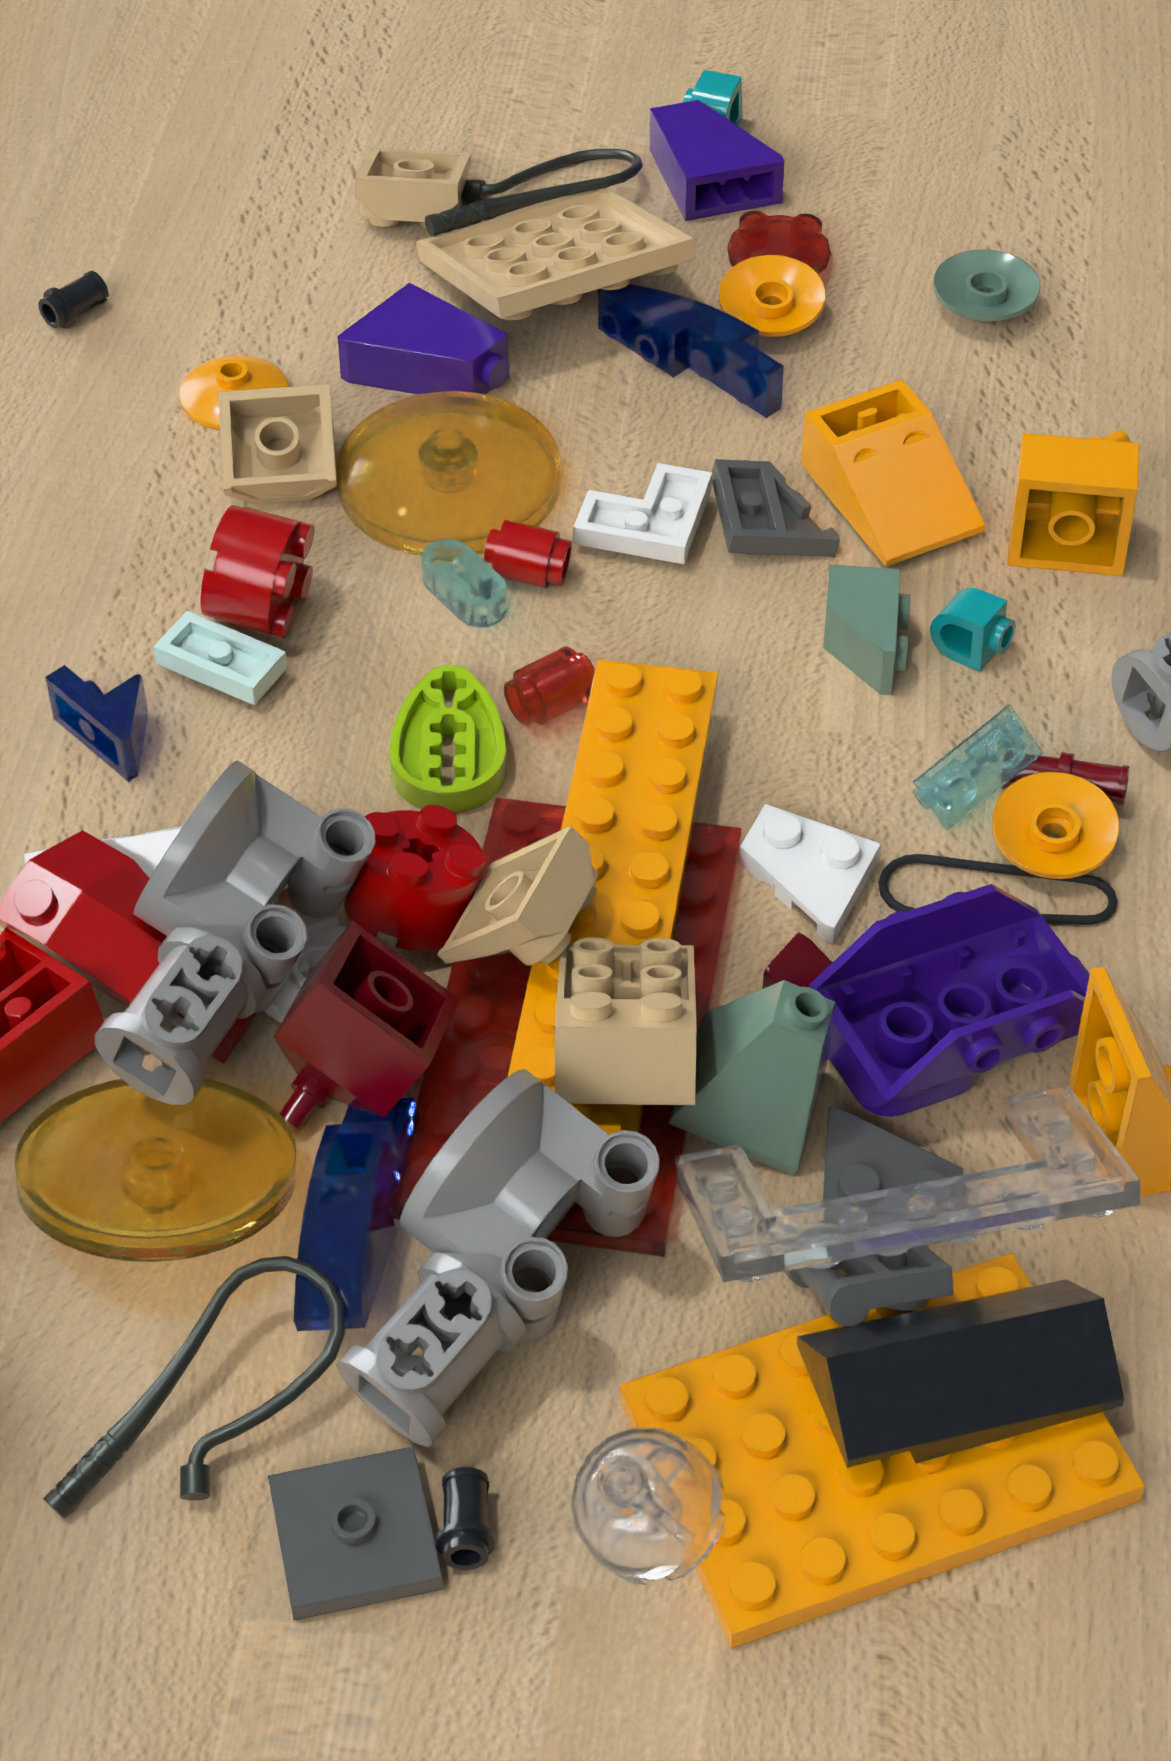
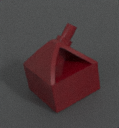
(361, 1028)

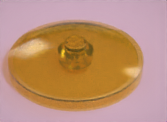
(447, 470)
(154, 1176)

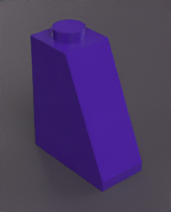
(712, 162)
(423, 347)

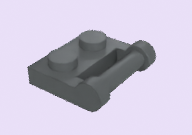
(878, 1281)

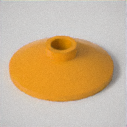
(773, 294)
(221, 374)
(1057, 806)

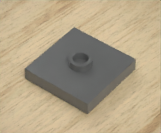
(354, 1533)

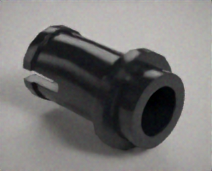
(64, 304)
(465, 1532)

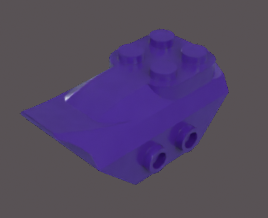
(947, 998)

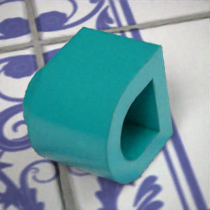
(719, 92)
(973, 628)

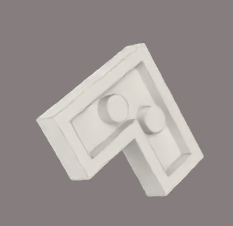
(650, 527)

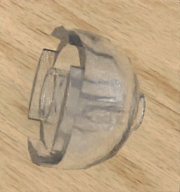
(648, 1505)

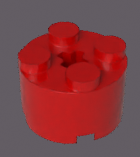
(257, 570)
(416, 877)

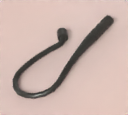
(490, 208)
(195, 1474)

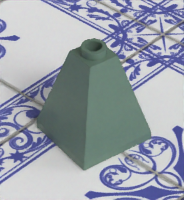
(761, 1073)

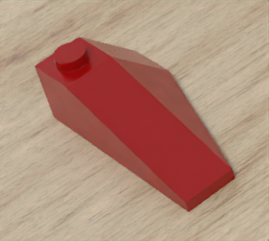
(80, 910)

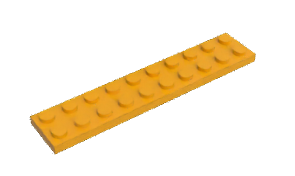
(637, 810)

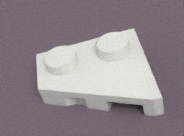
(810, 865)

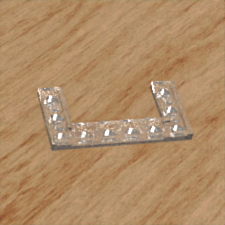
(1071, 1176)

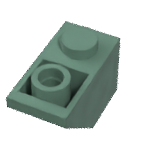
(864, 621)

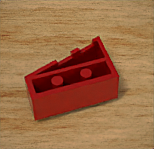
(44, 1020)

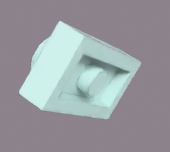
(220, 657)

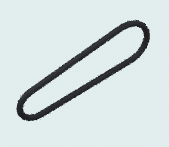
(1004, 869)

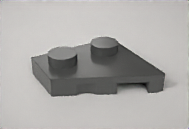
(765, 514)
(871, 1159)

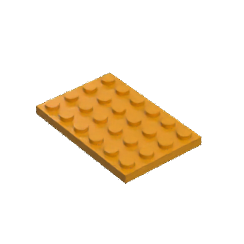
(826, 1536)

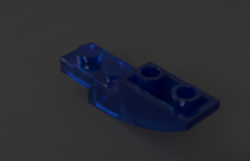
(689, 334)
(348, 1212)

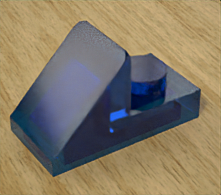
(105, 723)

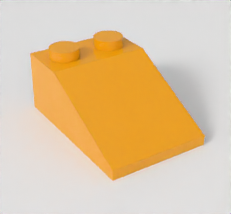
(1124, 1083)

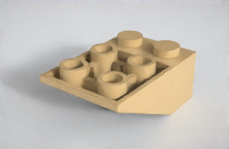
(626, 1023)

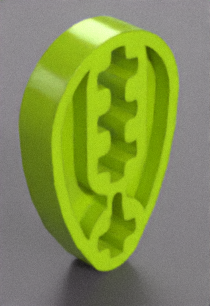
(478, 742)

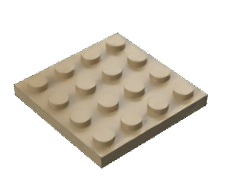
(556, 252)

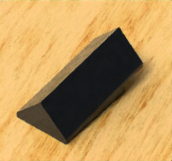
(964, 1372)

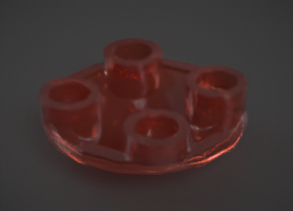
(780, 235)

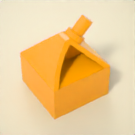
(1074, 503)

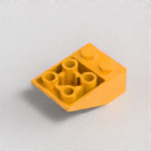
(889, 472)

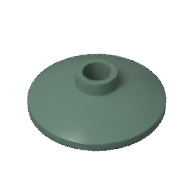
(986, 285)

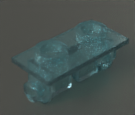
(976, 767)

